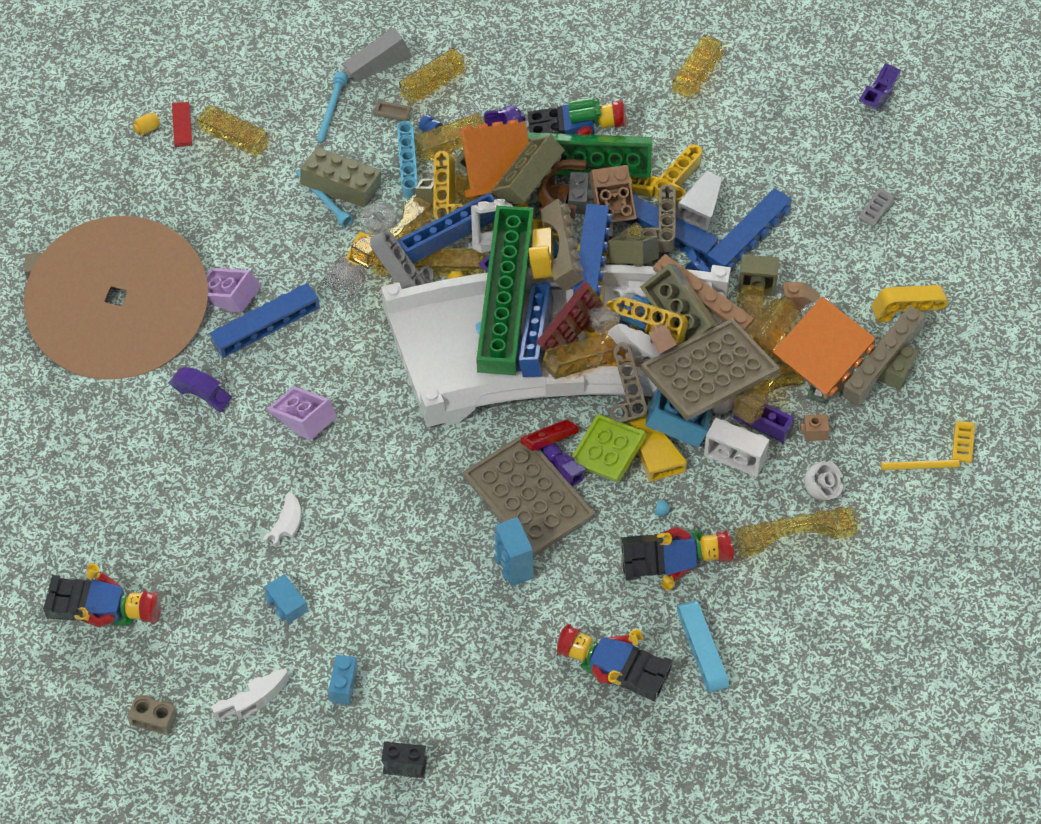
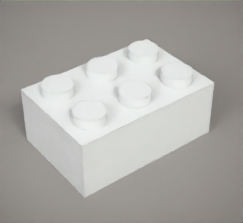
(736, 447)

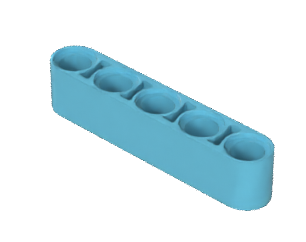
(407, 158)
(702, 646)

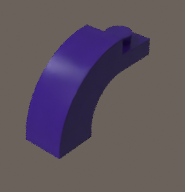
(882, 87)
(202, 385)

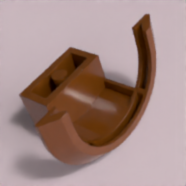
(549, 191)

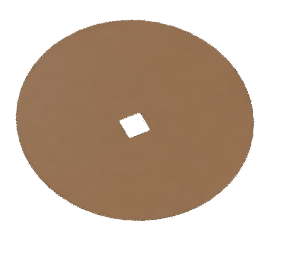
(106, 340)

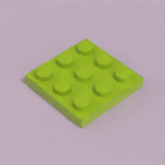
(608, 448)

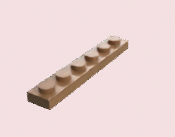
(713, 300)

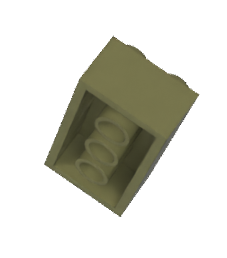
(528, 170)
(340, 177)
(673, 292)

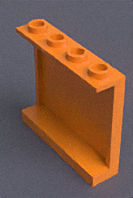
(491, 152)
(825, 347)

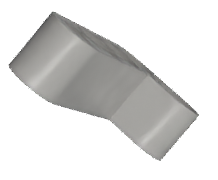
(397, 261)

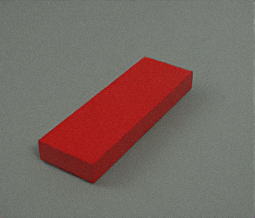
(182, 124)
(549, 435)

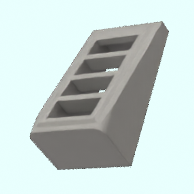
(881, 197)

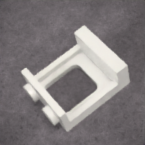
(482, 241)

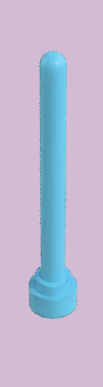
(340, 80)
(342, 216)

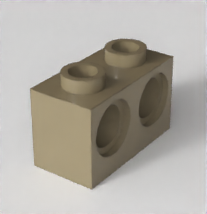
(150, 719)

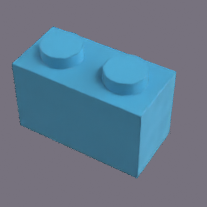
(286, 599)
(343, 679)

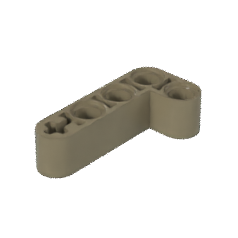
(666, 219)
(626, 381)

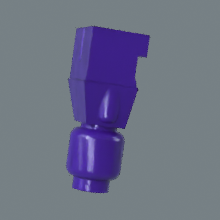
(564, 464)

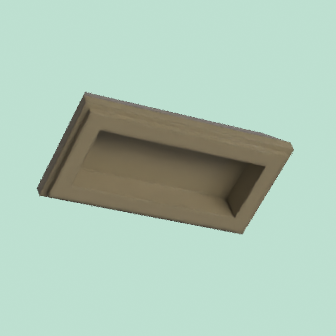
(392, 110)

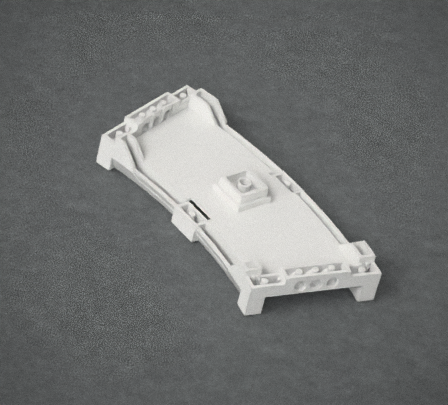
(440, 344)

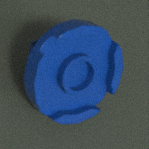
(697, 262)

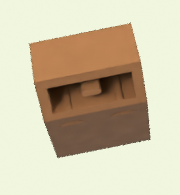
(613, 189)

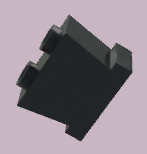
(404, 759)

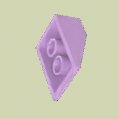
(231, 288)
(303, 412)

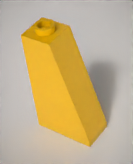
(658, 453)

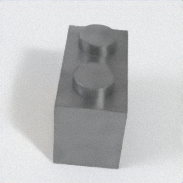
(578, 191)

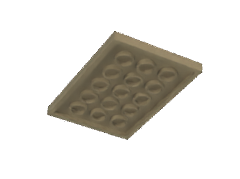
(709, 369)
(529, 487)

